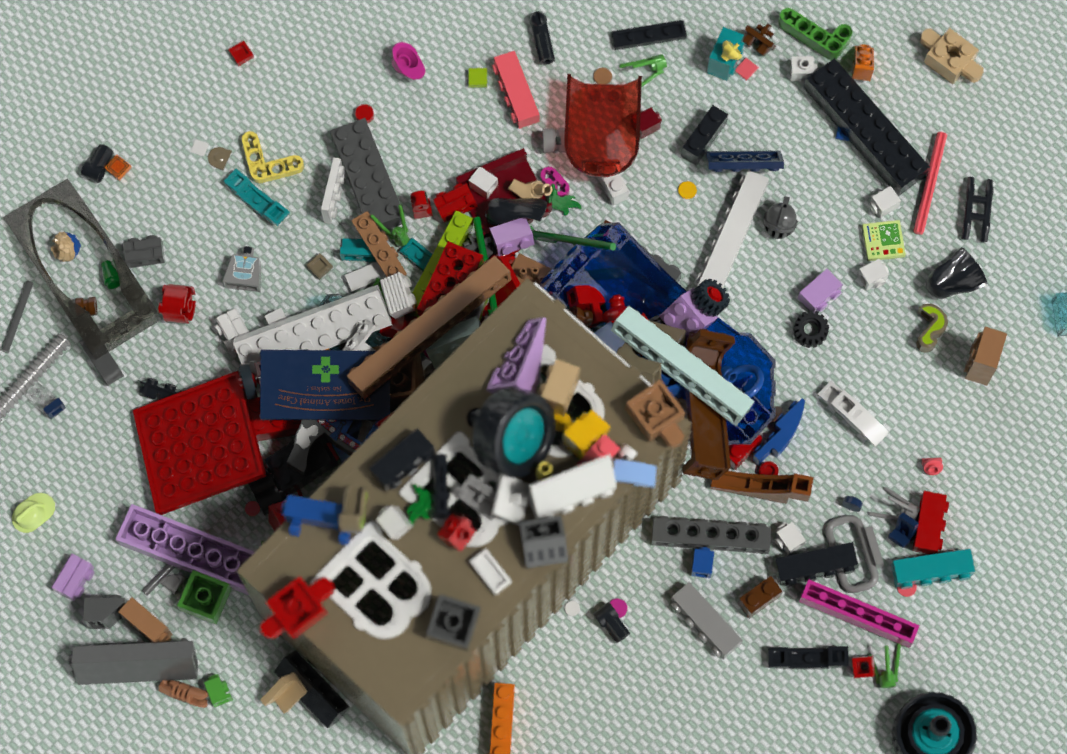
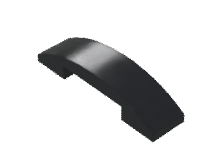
(808, 658)

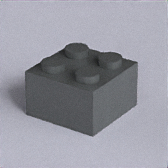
(453, 622)

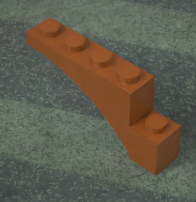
(767, 487)

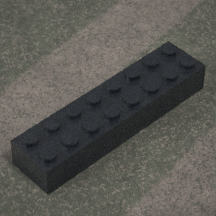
(866, 127)

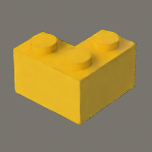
(584, 433)

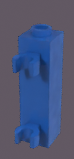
(313, 513)

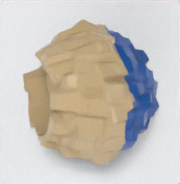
(65, 246)

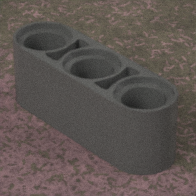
(105, 366)

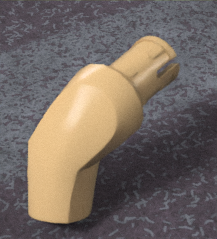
(530, 190)

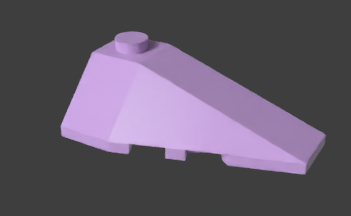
(523, 362)

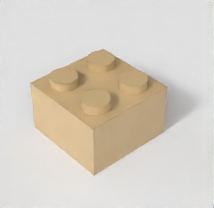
(560, 385)

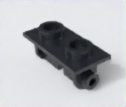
(152, 387)

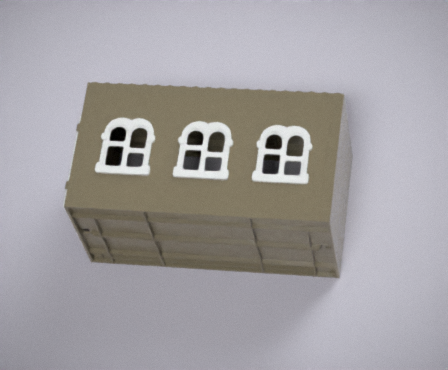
(393, 670)

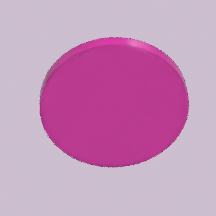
(620, 607)

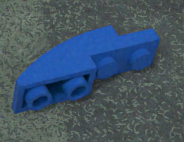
(786, 428)

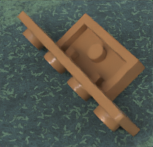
(377, 244)

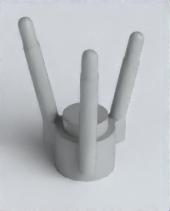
(907, 507)

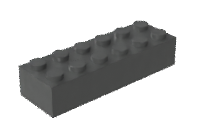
(367, 172)

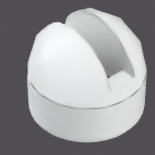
(629, 452)

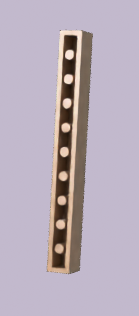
(428, 327)

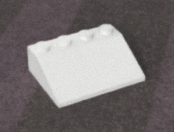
(573, 488)

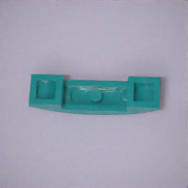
(255, 198)

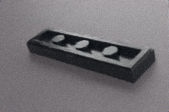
(649, 35)

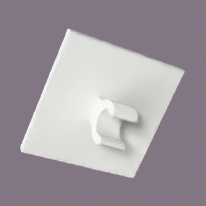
(511, 499)

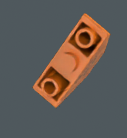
(863, 62)

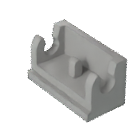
(478, 496)

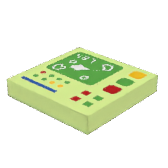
(883, 240)

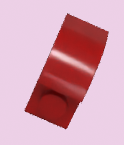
(587, 298)

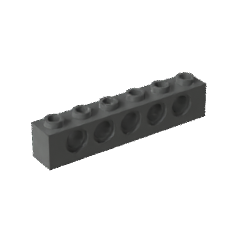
(661, 537)

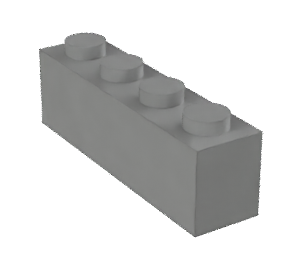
(706, 620)

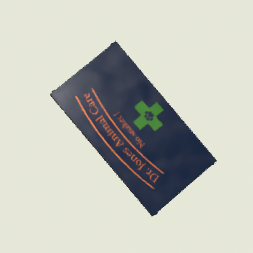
(316, 387)

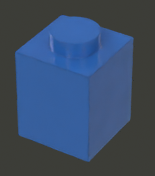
(702, 562)

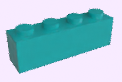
(933, 568)

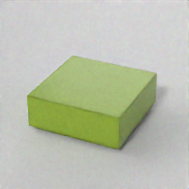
(477, 77)

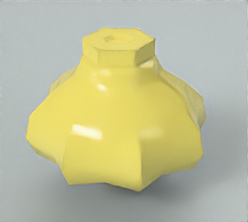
(730, 51)

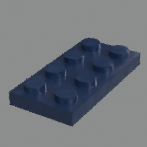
(744, 160)

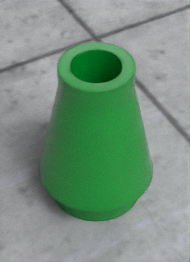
(110, 275)

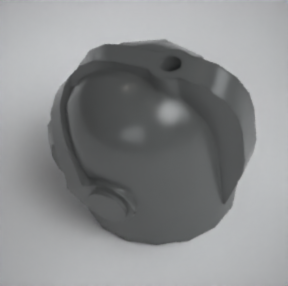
(781, 219)

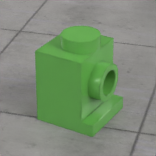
(217, 690)

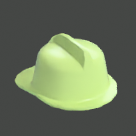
(33, 512)

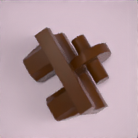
(765, 45)

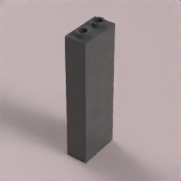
(134, 662)

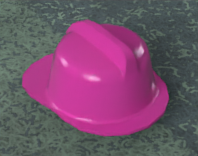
(407, 61)

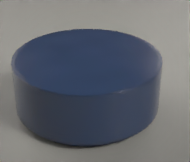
(852, 503)

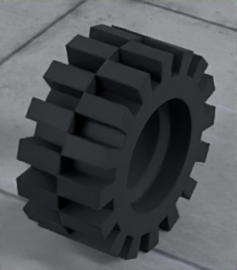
(808, 339)

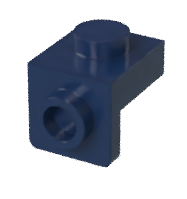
(904, 530)

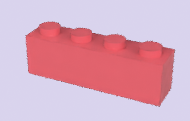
(516, 89)

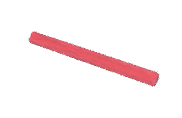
(930, 183)

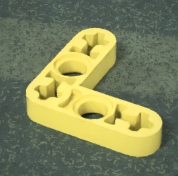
(261, 165)

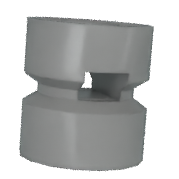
(549, 140)

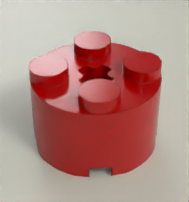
(177, 303)

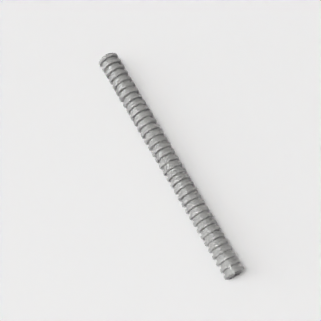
(33, 373)

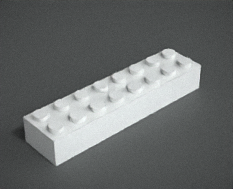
(316, 328)

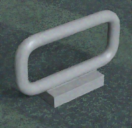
(870, 549)

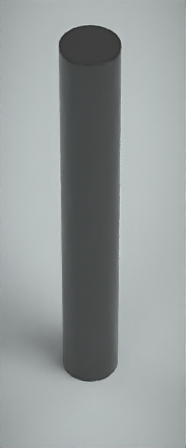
(155, 581)

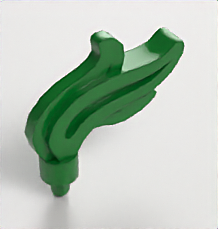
(562, 203)
(422, 506)

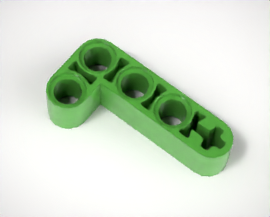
(791, 21)

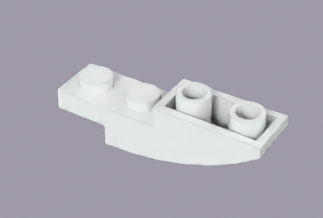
(853, 413)

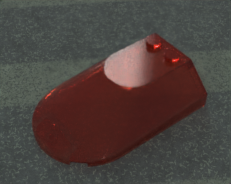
(602, 126)

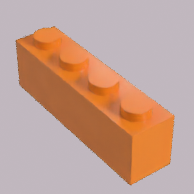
(502, 718)

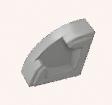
(173, 582)

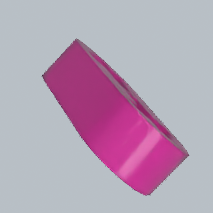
(558, 179)

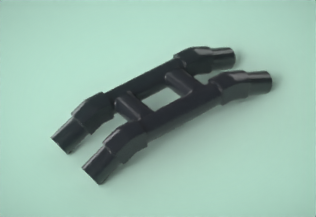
(969, 216)

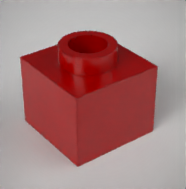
(857, 669)

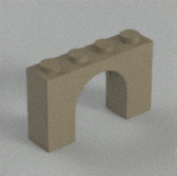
(650, 369)

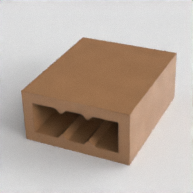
(145, 622)

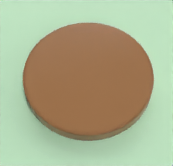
(602, 76)

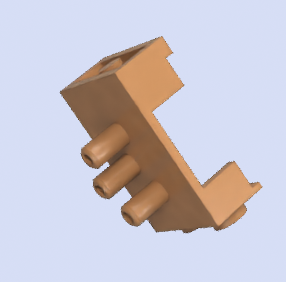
(528, 268)

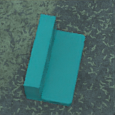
(355, 251)

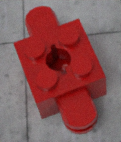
(297, 607)

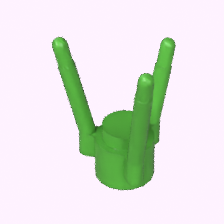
(655, 63)
(398, 234)
(888, 678)

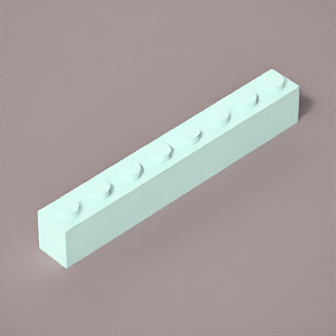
(682, 365)

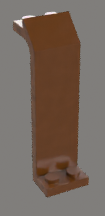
(709, 429)

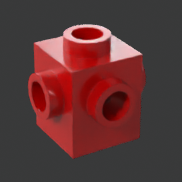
(456, 532)

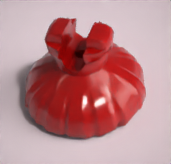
(617, 308)

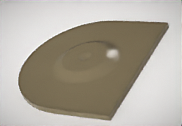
(218, 157)

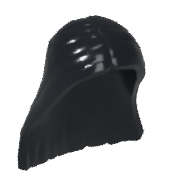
(504, 210)
(956, 276)

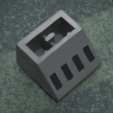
(543, 541)
(102, 612)

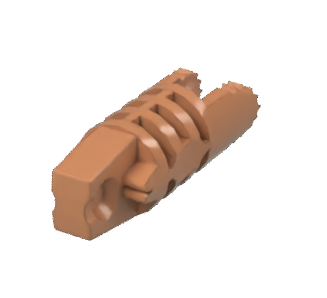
(185, 693)

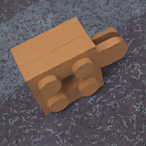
(657, 414)

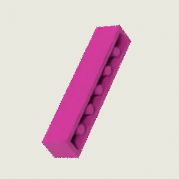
(859, 613)

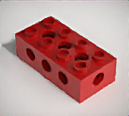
(444, 273)

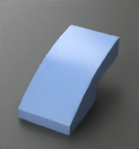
(635, 472)

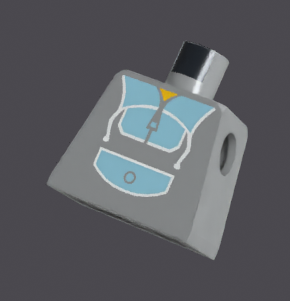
(244, 271)

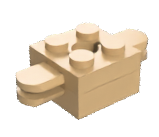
(949, 63)

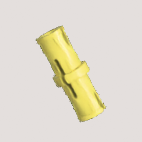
(544, 471)

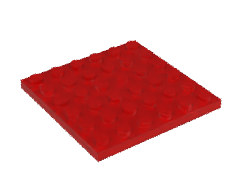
(198, 443)

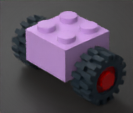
(697, 307)

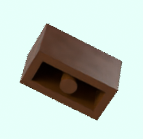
(760, 597)

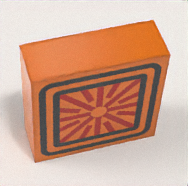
(118, 167)

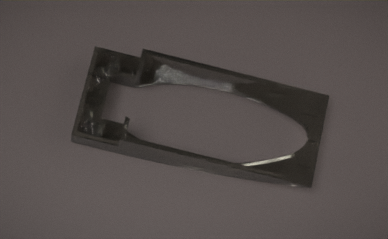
(119, 331)

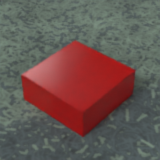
(241, 53)

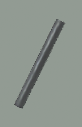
(17, 317)

